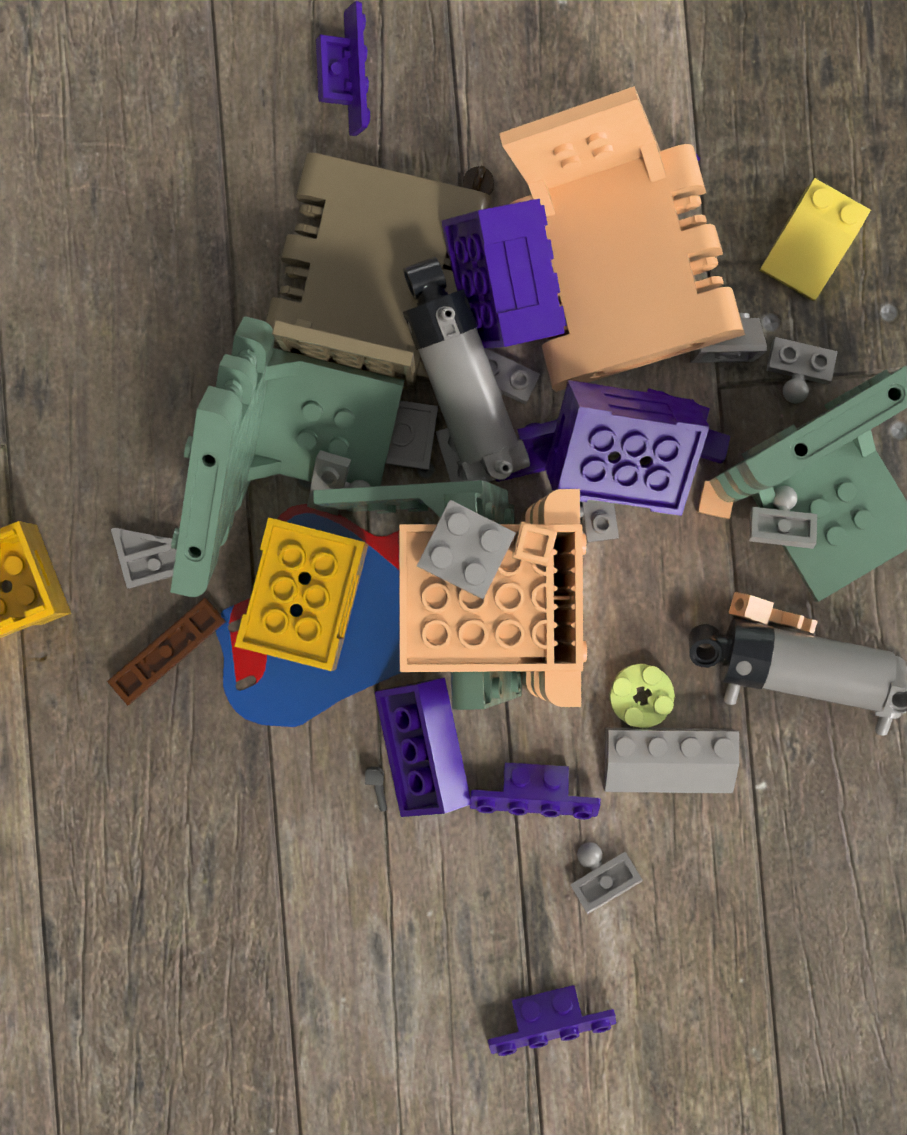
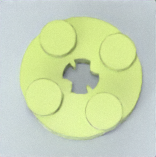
(657, 705)

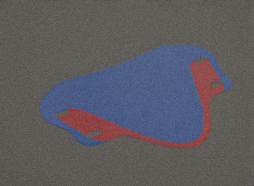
(295, 692)

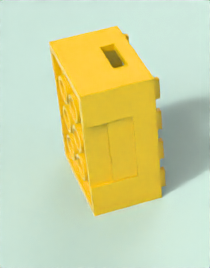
(35, 587)
(326, 601)

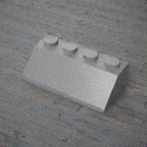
(671, 760)

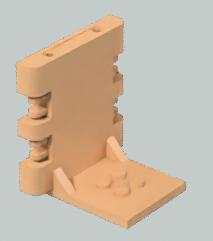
(619, 240)
(523, 623)

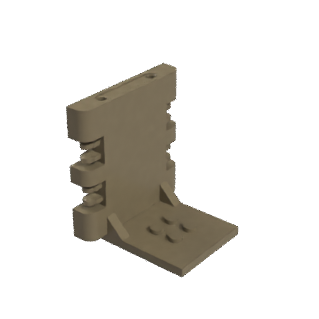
(355, 277)

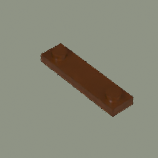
(166, 651)

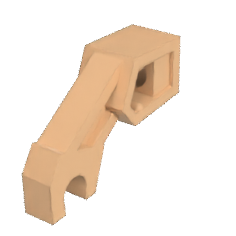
(761, 611)

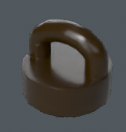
(479, 179)

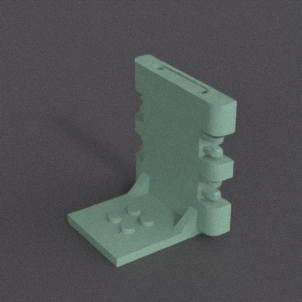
(269, 420)
(837, 479)
(469, 689)

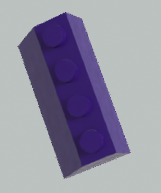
(423, 748)

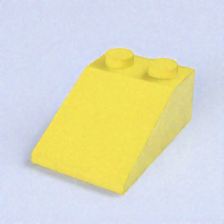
(814, 239)

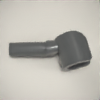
(375, 777)

